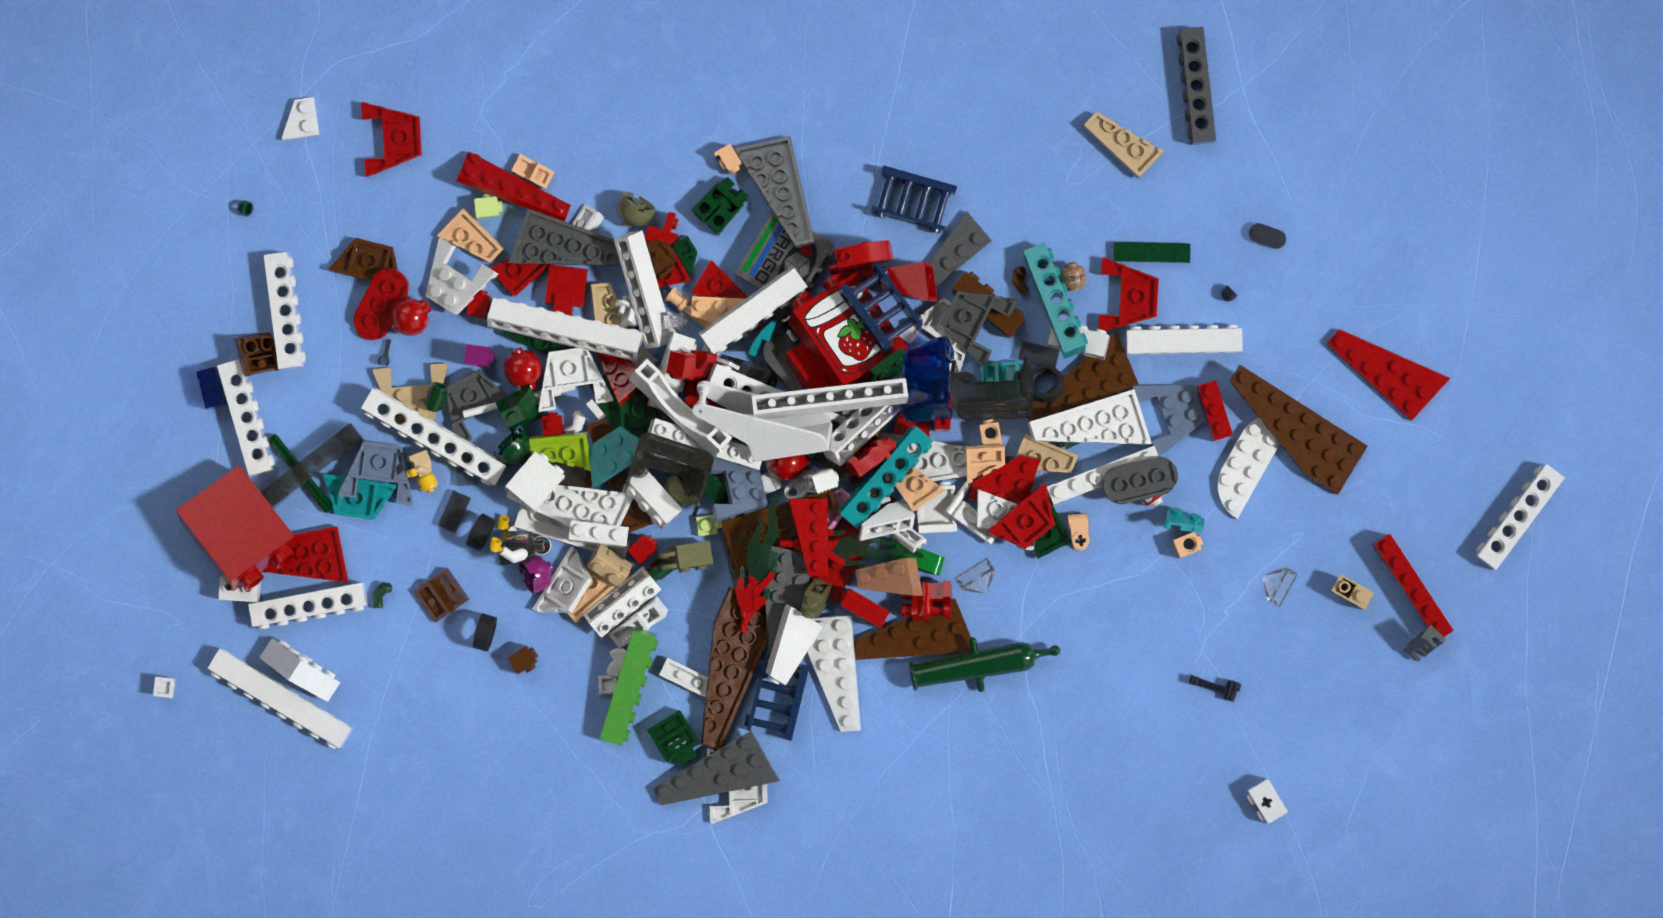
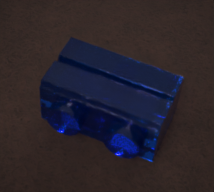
(211, 388)

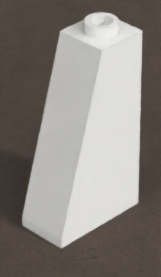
(791, 644)

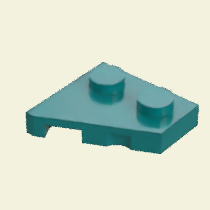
(1186, 521)

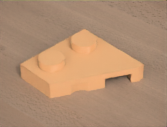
(983, 459)

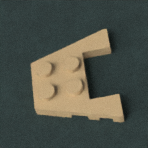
(412, 395)

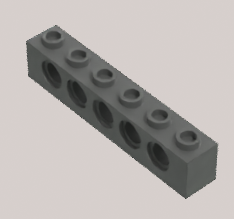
(1196, 37)

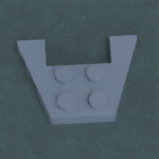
(1179, 410)
(378, 463)
(743, 489)

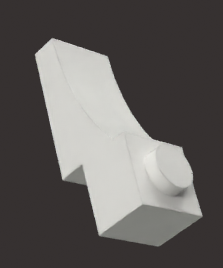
(643, 618)

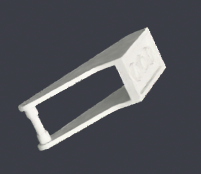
(765, 438)

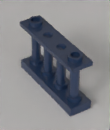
(909, 180)
(871, 325)
(790, 710)

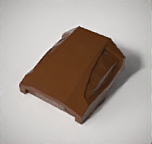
(257, 353)

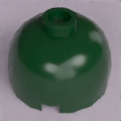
(514, 449)

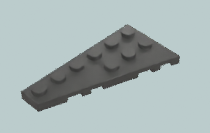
(777, 177)
(561, 243)
(728, 769)

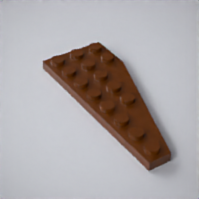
(1311, 441)
(730, 666)

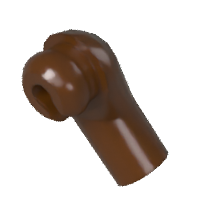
(1018, 278)

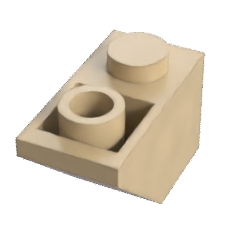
(1352, 592)

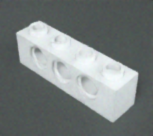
(675, 342)

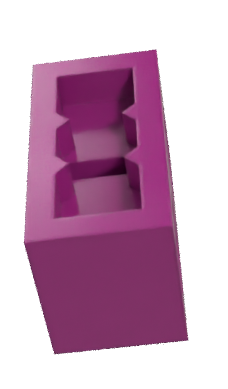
(479, 356)

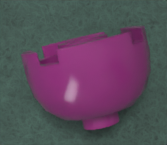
(536, 573)

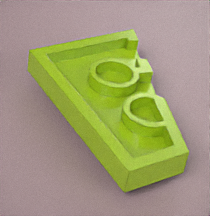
(563, 448)

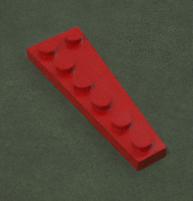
(498, 182)

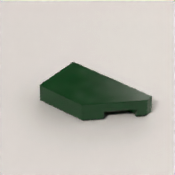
(686, 253)

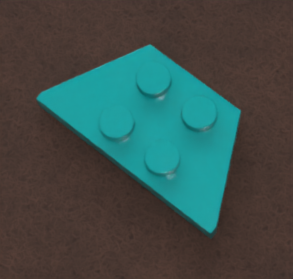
(611, 455)
(369, 499)

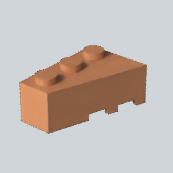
(891, 577)

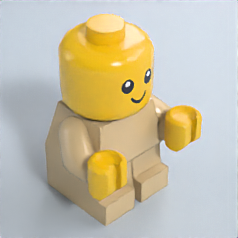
(422, 469)

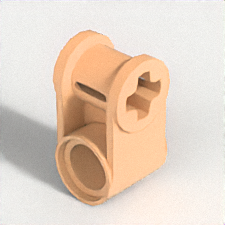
(1078, 527)

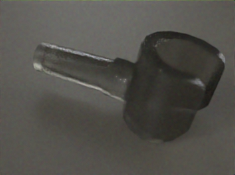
(385, 353)

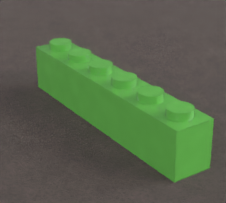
(628, 686)

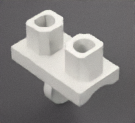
(627, 311)

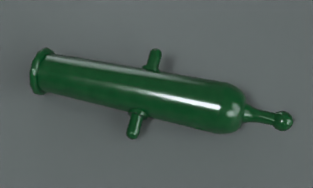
(978, 664)

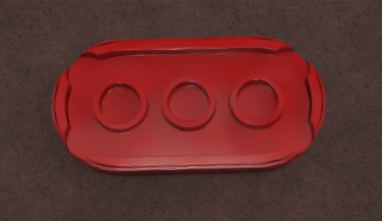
(374, 312)

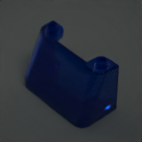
(928, 380)

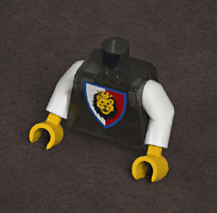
(514, 544)

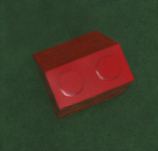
(914, 280)

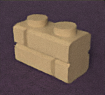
(609, 565)

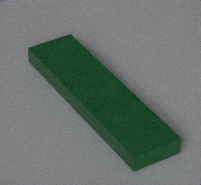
(1151, 252)

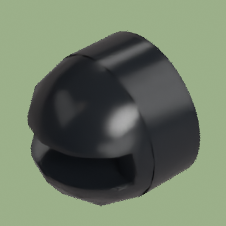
(1228, 294)

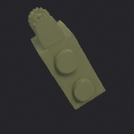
(687, 556)
(816, 598)

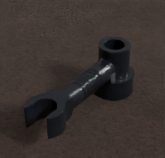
(1229, 690)

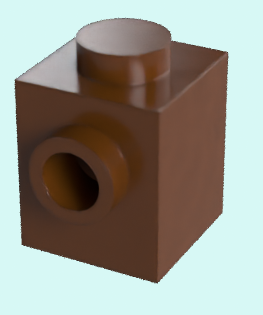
(524, 660)

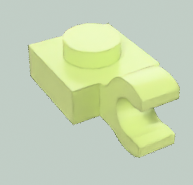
(707, 525)

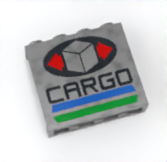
(775, 253)

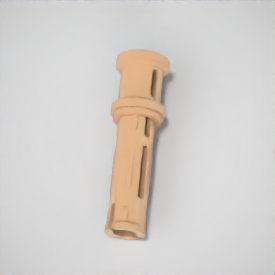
(683, 304)

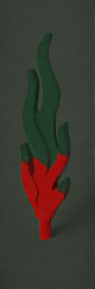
(852, 546)
(758, 565)

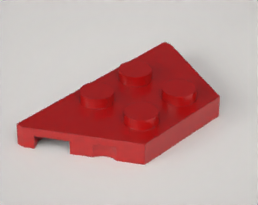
(1026, 520)

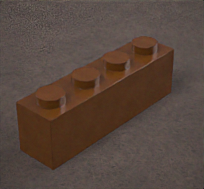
(1006, 324)

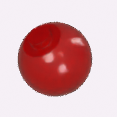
(410, 316)
(522, 368)
(788, 467)

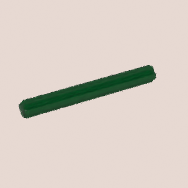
(291, 461)

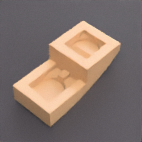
(532, 171)

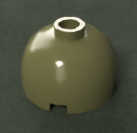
(634, 210)
(676, 489)

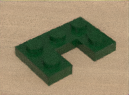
(888, 367)

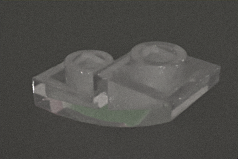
(675, 322)

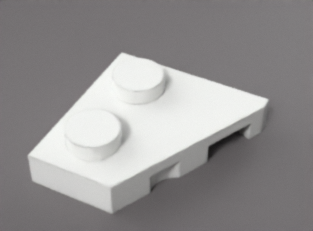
(302, 120)

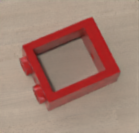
(864, 607)

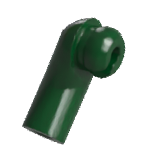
(379, 592)

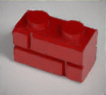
(645, 547)

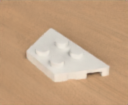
(566, 586)

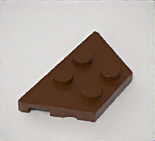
(364, 259)

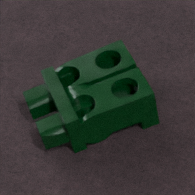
(724, 201)

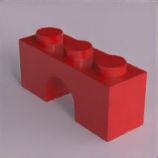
(690, 365)
(1215, 411)

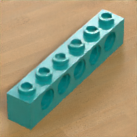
(1069, 345)
(874, 479)

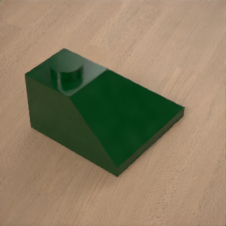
(519, 408)

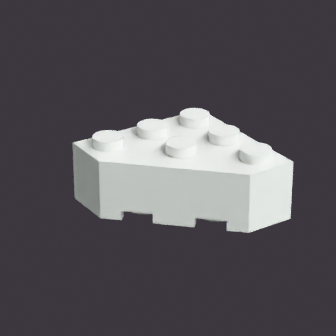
(300, 669)

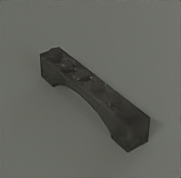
(311, 465)

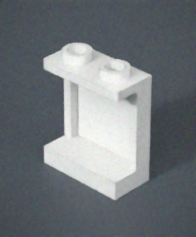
(535, 481)
(932, 514)

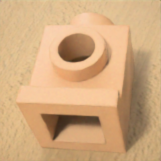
(728, 159)

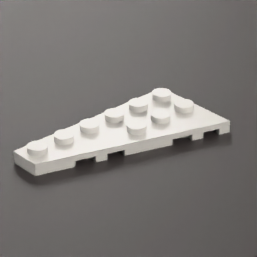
(584, 505)

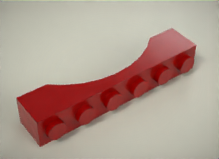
(1411, 584)

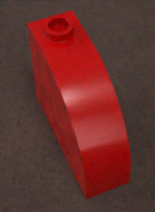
(863, 255)

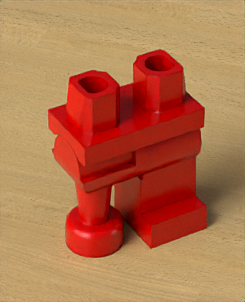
(870, 456)
(922, 606)

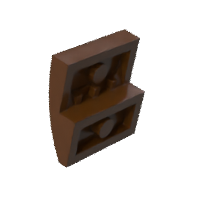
(441, 595)

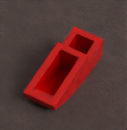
(806, 368)

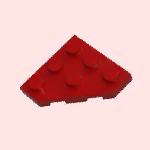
(1010, 481)

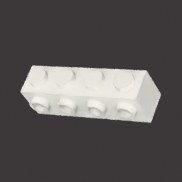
(622, 602)

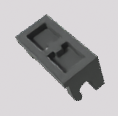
(1424, 643)

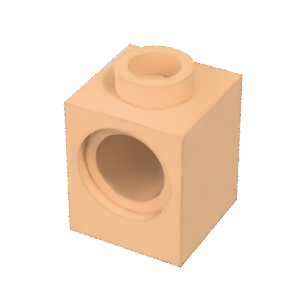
(990, 424)
(1179, 547)

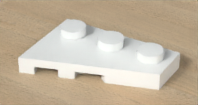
(991, 509)

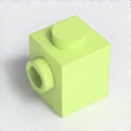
(488, 207)

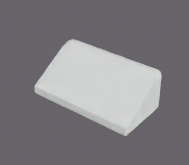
(588, 219)

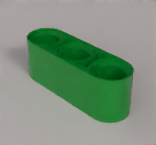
(930, 562)

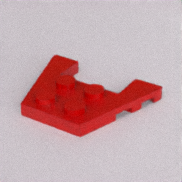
(400, 137)
(1137, 296)

